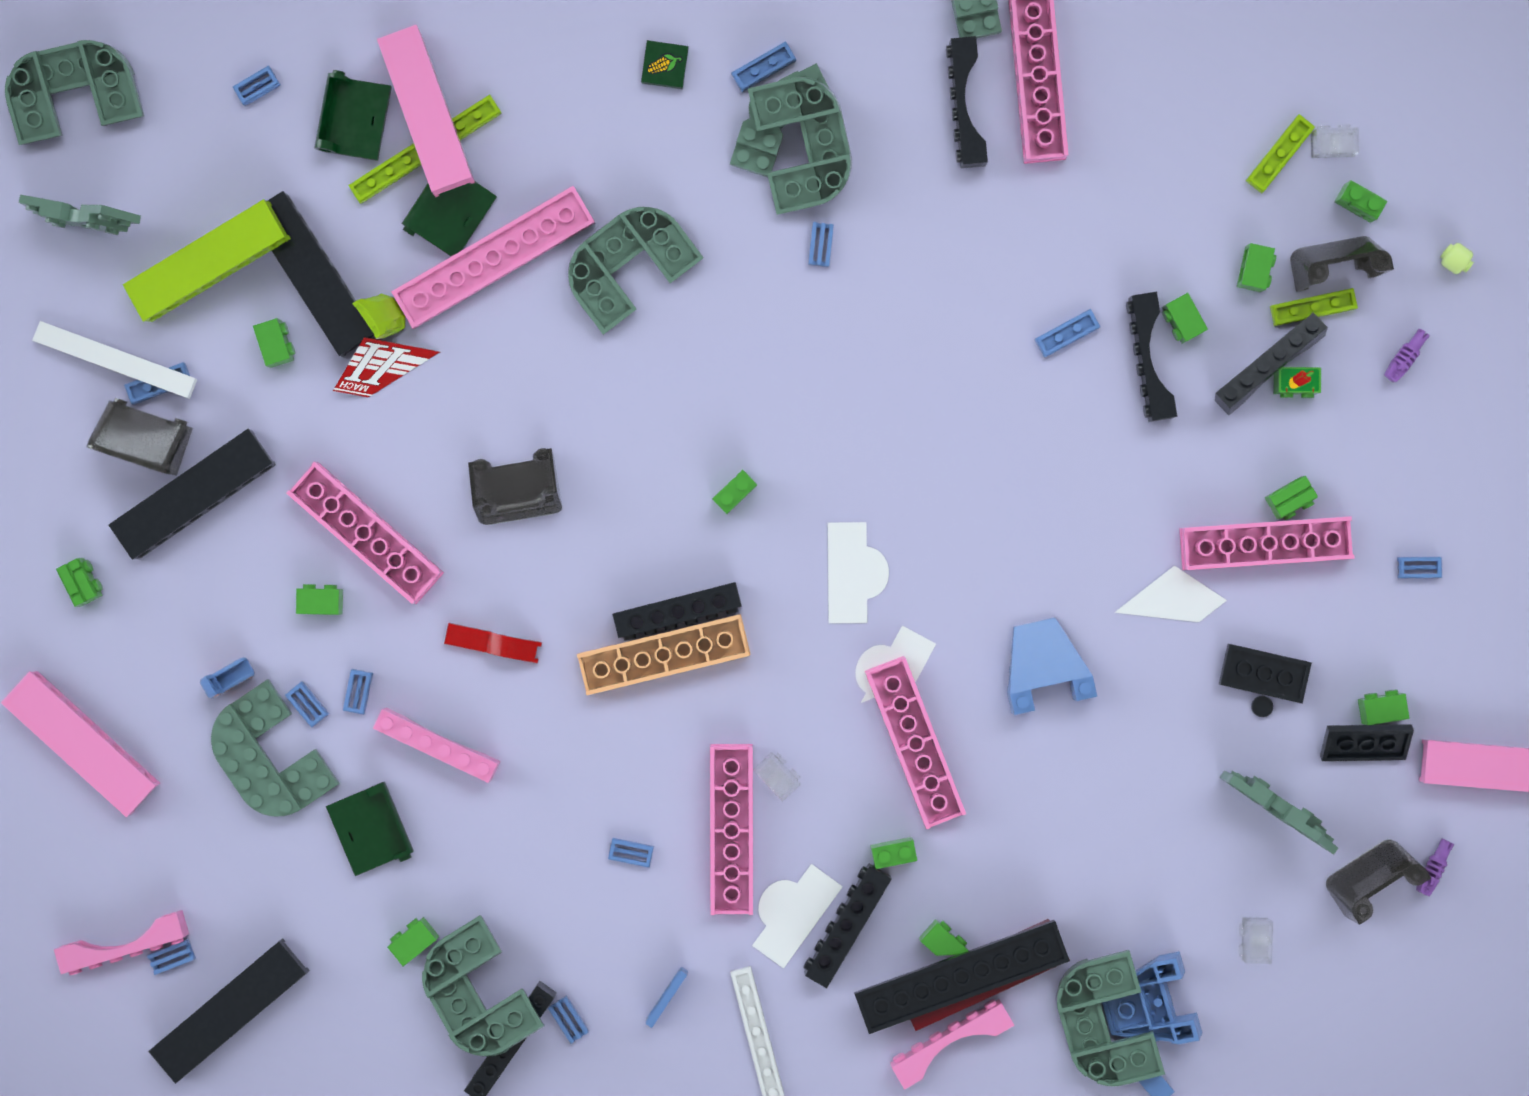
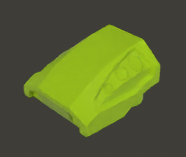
(381, 315)

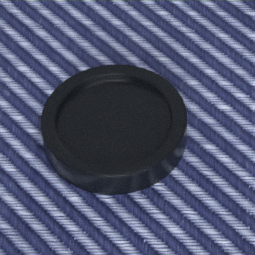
(1262, 706)

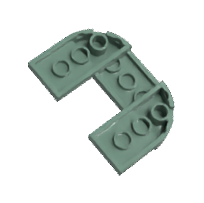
(63, 69)
(823, 136)
(616, 245)
(250, 767)
(458, 1003)
(1085, 1027)

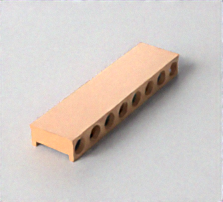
(663, 654)

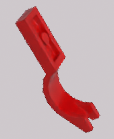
(492, 643)

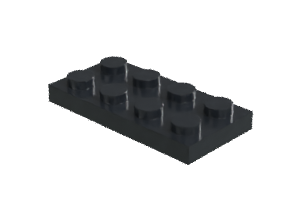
(1265, 673)
(1366, 742)

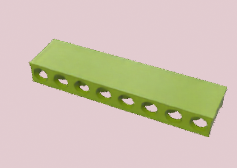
(206, 261)

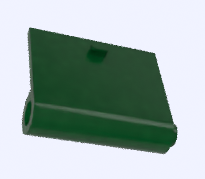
(349, 115)
(443, 217)
(370, 829)

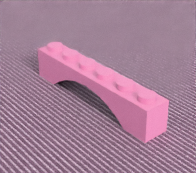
(437, 746)
(81, 954)
(988, 1021)

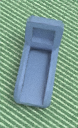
(227, 678)

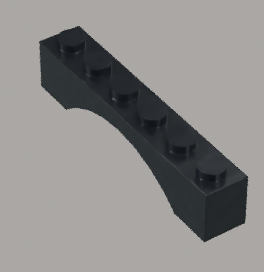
(971, 145)
(1258, 372)
(1158, 400)

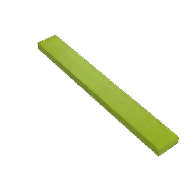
(408, 159)

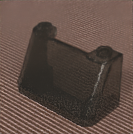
(1311, 262)
(140, 437)
(515, 489)
(1370, 874)

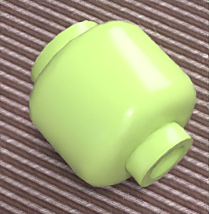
(1457, 258)

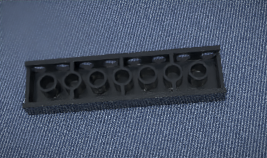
(318, 280)
(191, 494)
(228, 1011)

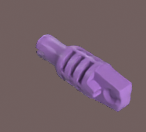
(1406, 356)
(1435, 867)

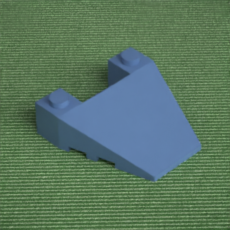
(1043, 658)
(1153, 1006)

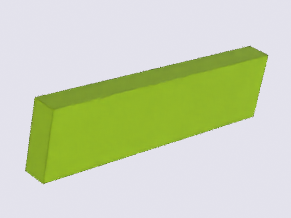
(1280, 153)
(1319, 305)

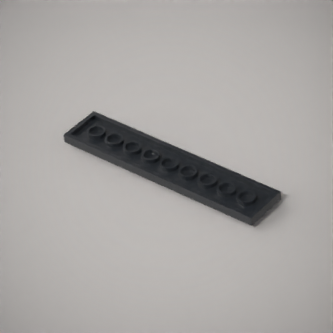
(961, 976)

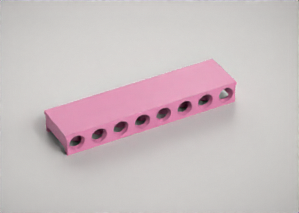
(1038, 80)
(425, 110)
(365, 533)
(1266, 543)
(80, 742)
(915, 742)
(1475, 765)
(731, 828)

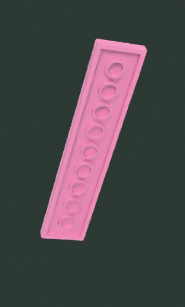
(493, 257)

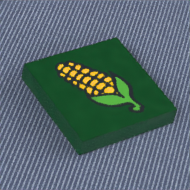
(664, 64)

